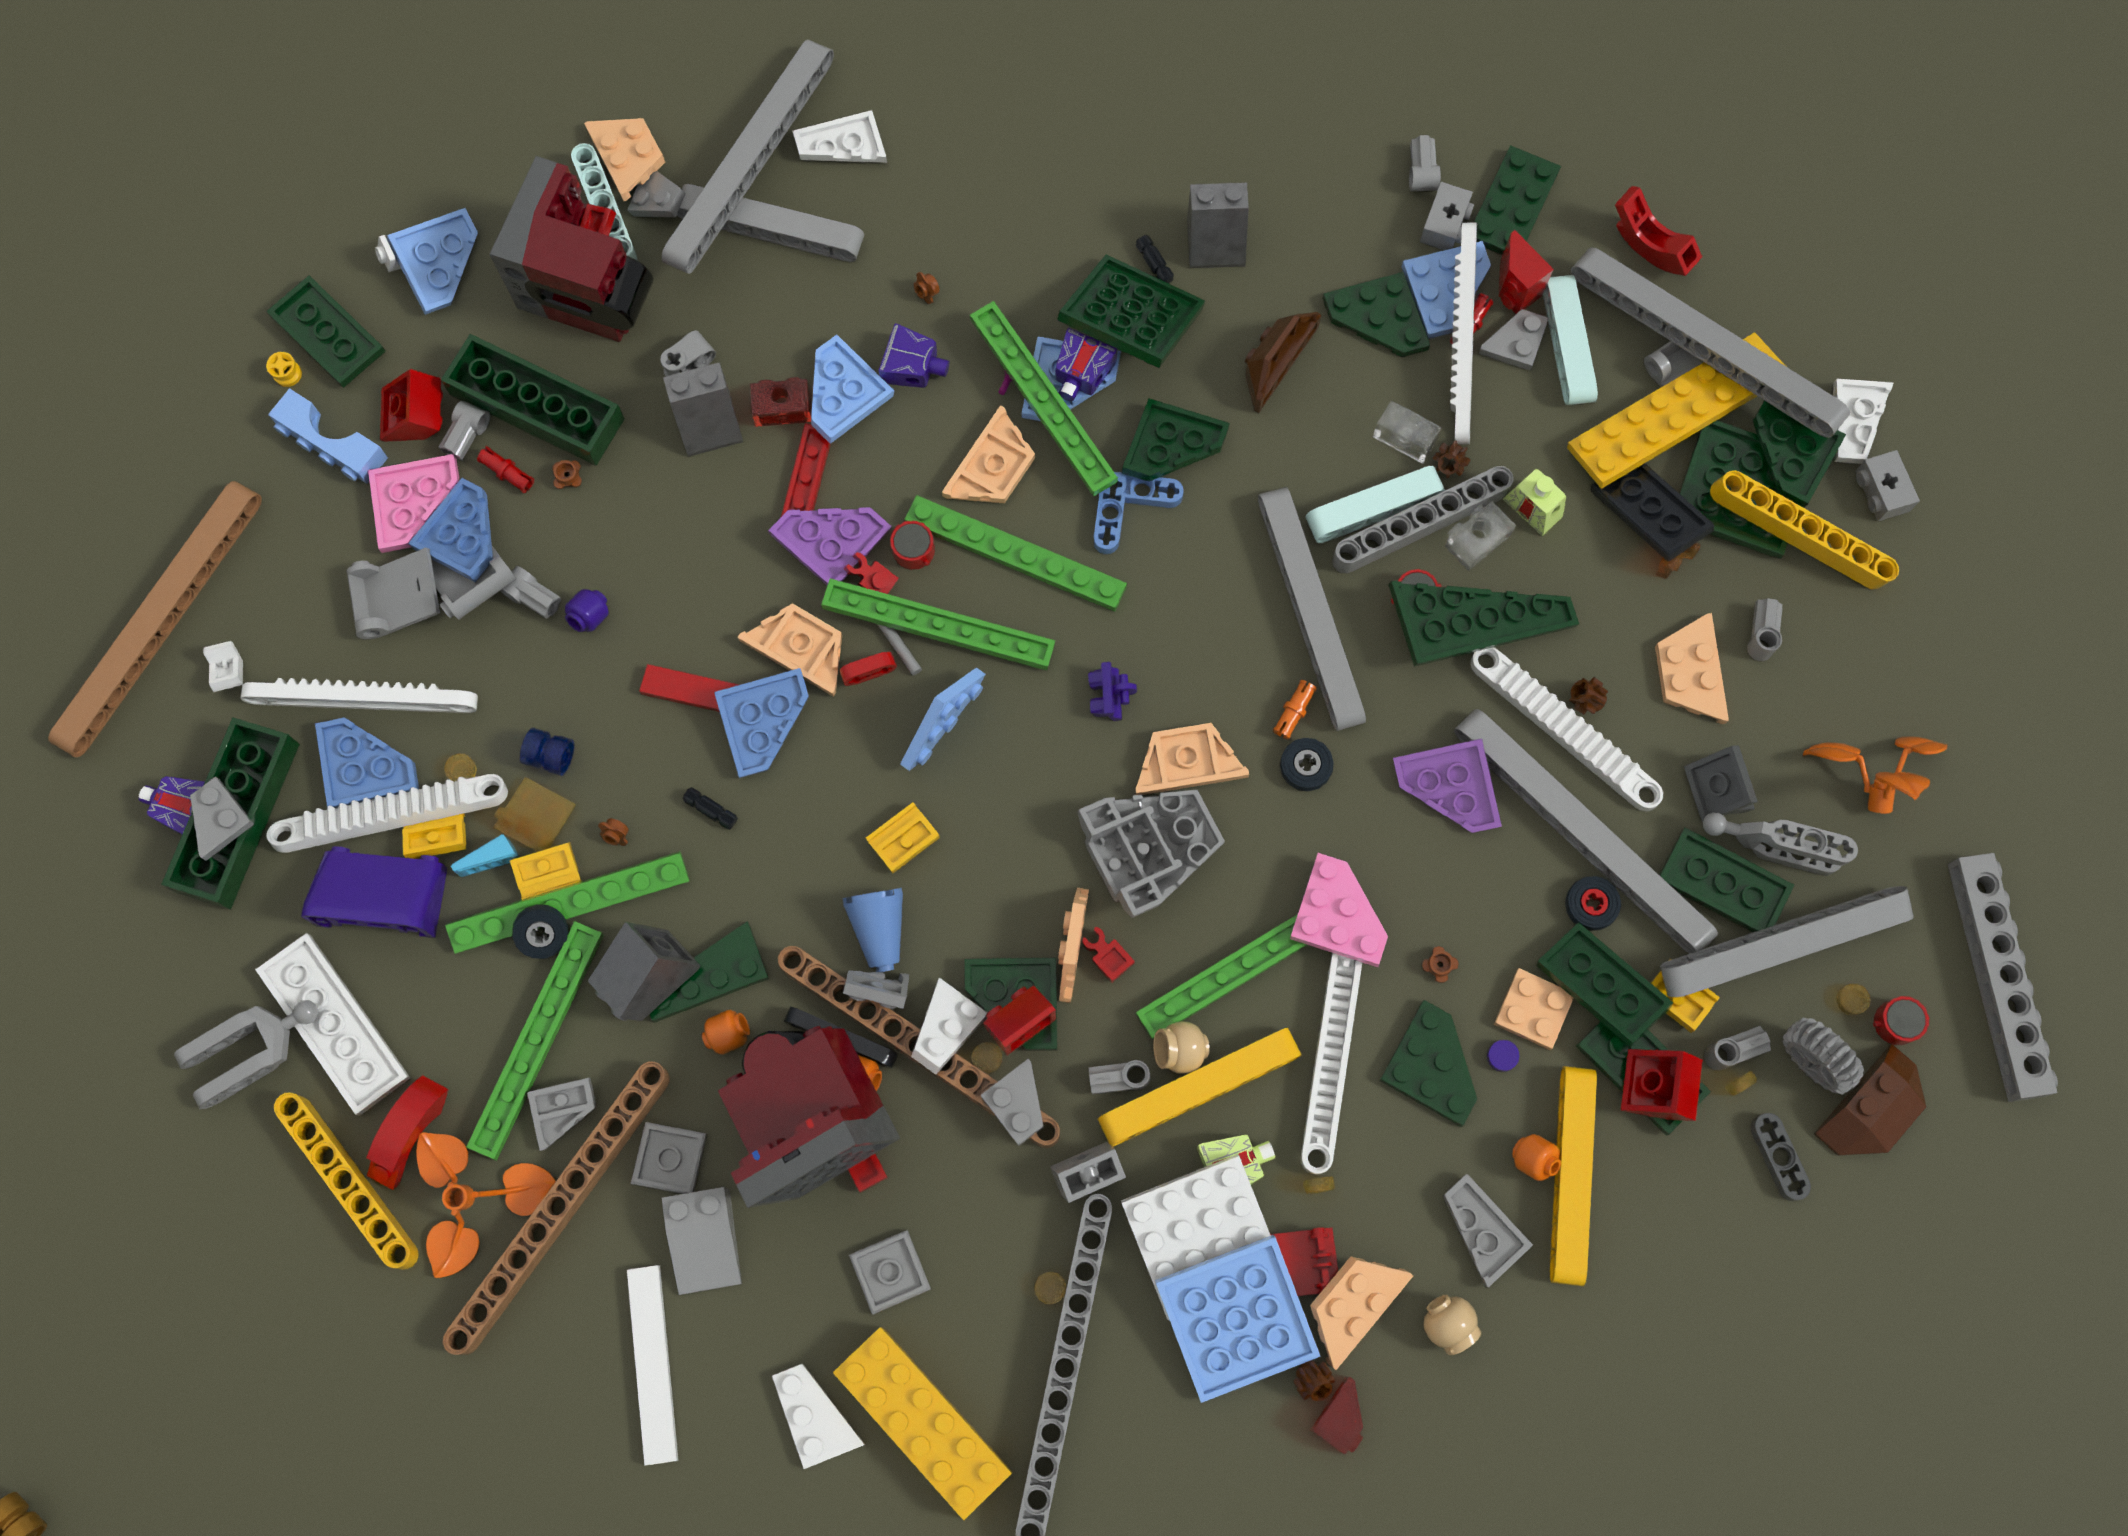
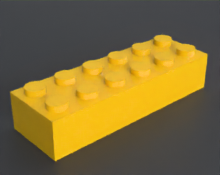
(922, 1422)

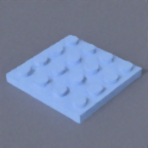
(1237, 1318)

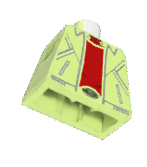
(1537, 501)
(1250, 1156)

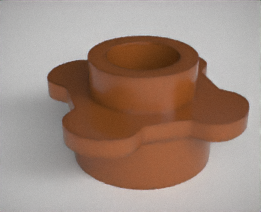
(926, 287)
(566, 466)
(614, 832)
(1440, 955)

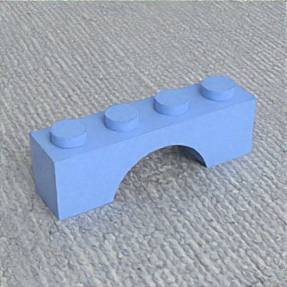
(300, 418)

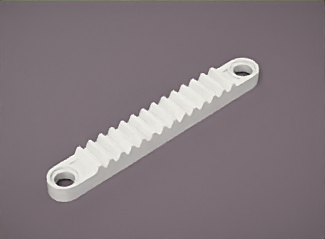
(1463, 333)
(358, 697)
(1567, 728)
(387, 812)
(1331, 1061)

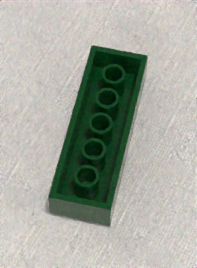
(533, 399)
(253, 769)

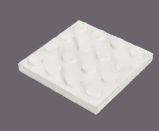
(1195, 1218)

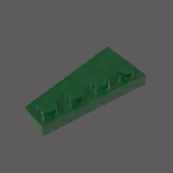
(724, 969)

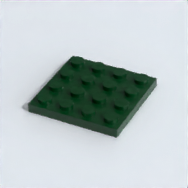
(1131, 311)
(1716, 452)

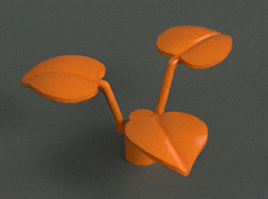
(1885, 783)
(438, 1160)

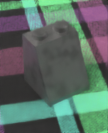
(1217, 225)
(703, 409)
(641, 970)

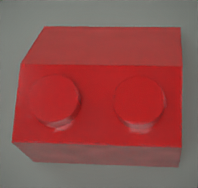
(1522, 274)
(411, 407)
(1019, 1019)
(1662, 1084)

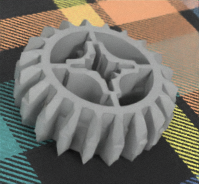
(1823, 1055)

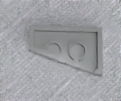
(1485, 1229)

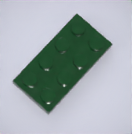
(1514, 198)
(326, 331)
(1725, 882)
(1604, 984)
(1610, 1057)

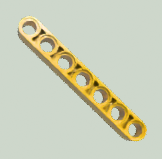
(1790, 530)
(1199, 1087)
(334, 1171)
(1574, 1177)

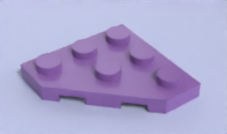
(829, 538)
(1453, 783)

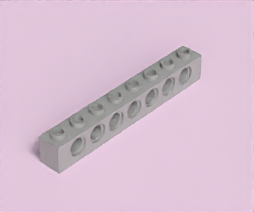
(1993, 989)

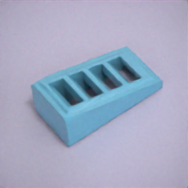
(491, 855)

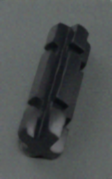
(1154, 259)
(710, 808)

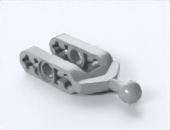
(1754, 833)
(274, 1033)

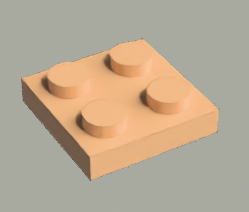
(1534, 1009)

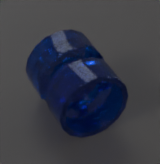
(551, 753)

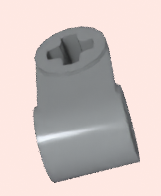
(687, 354)

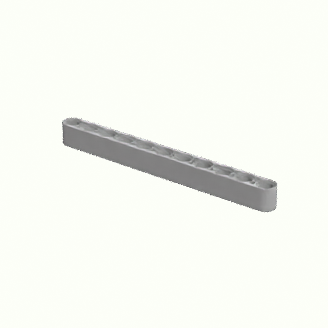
(747, 157)
(1711, 342)
(1588, 834)
(1072, 1352)

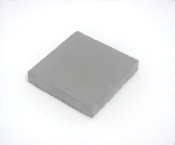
(669, 1158)
(890, 1272)

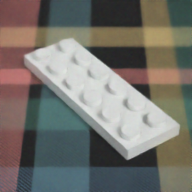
(342, 1033)

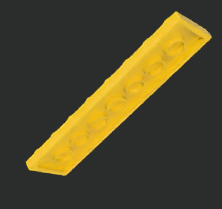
(1660, 420)

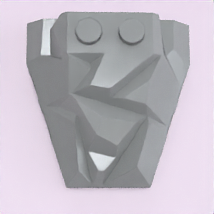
(1148, 844)

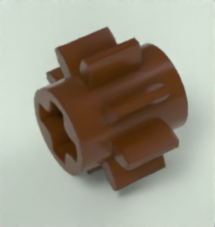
(1458, 462)
(1588, 695)
(1314, 1380)

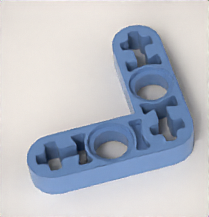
(1126, 493)

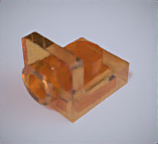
(1665, 567)

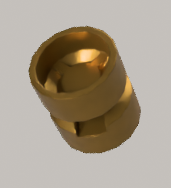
(16, 1519)

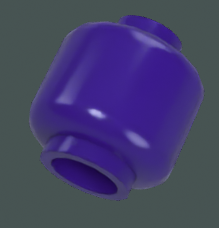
(586, 610)

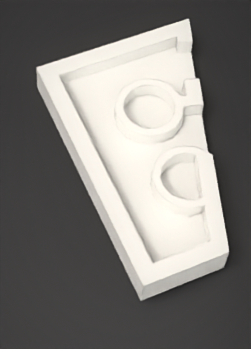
(843, 139)
(1866, 405)
(946, 1027)
(813, 1419)

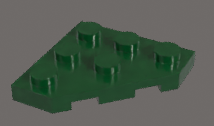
(1380, 313)
(1171, 440)
(1794, 453)
(997, 979)
(1433, 1066)

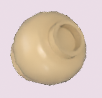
(1180, 1047)
(1451, 1324)

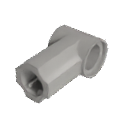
(1424, 171)
(466, 424)
(531, 593)
(1766, 628)
(1738, 1048)
(1115, 1077)

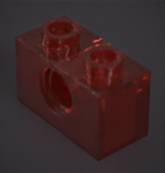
(792, 411)

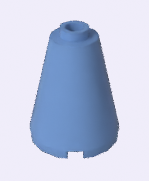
(877, 926)

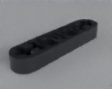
(862, 1046)

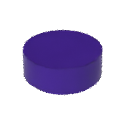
(1503, 1055)

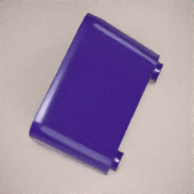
(376, 892)

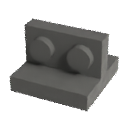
(1721, 783)

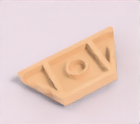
(626, 151)
(992, 464)
(799, 641)
(1692, 670)
(1187, 759)
(1070, 949)
(1354, 1303)

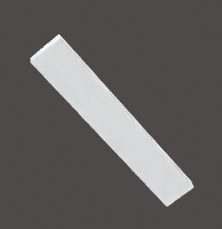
(652, 1365)

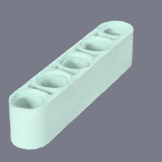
(600, 194)
(1570, 341)
(1373, 504)

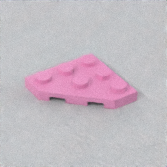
(408, 496)
(1338, 914)

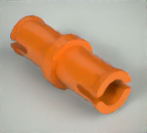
(1294, 709)

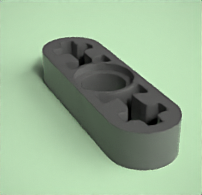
(1784, 1181)

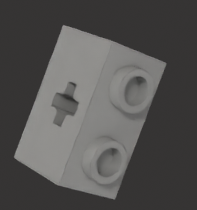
(1450, 203)
(1887, 485)
(1087, 1172)

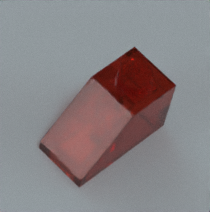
(1341, 1419)

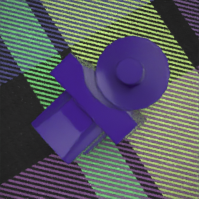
(1115, 691)

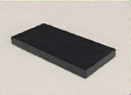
(1655, 511)

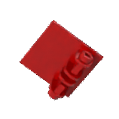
(1309, 1258)

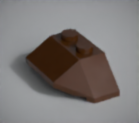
(1277, 354)
(1877, 1108)

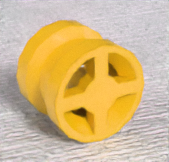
(278, 364)

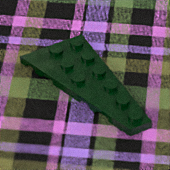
(1466, 620)

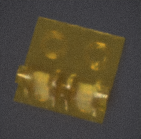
(534, 815)

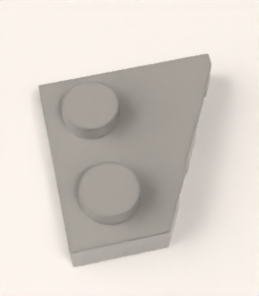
(656, 198)
(1517, 340)
(216, 818)
(874, 987)
(1016, 1103)
(560, 1109)

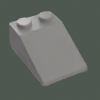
(702, 1240)

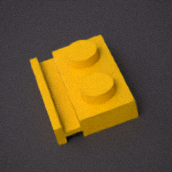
(434, 837)
(902, 837)
(545, 870)
(1688, 1009)

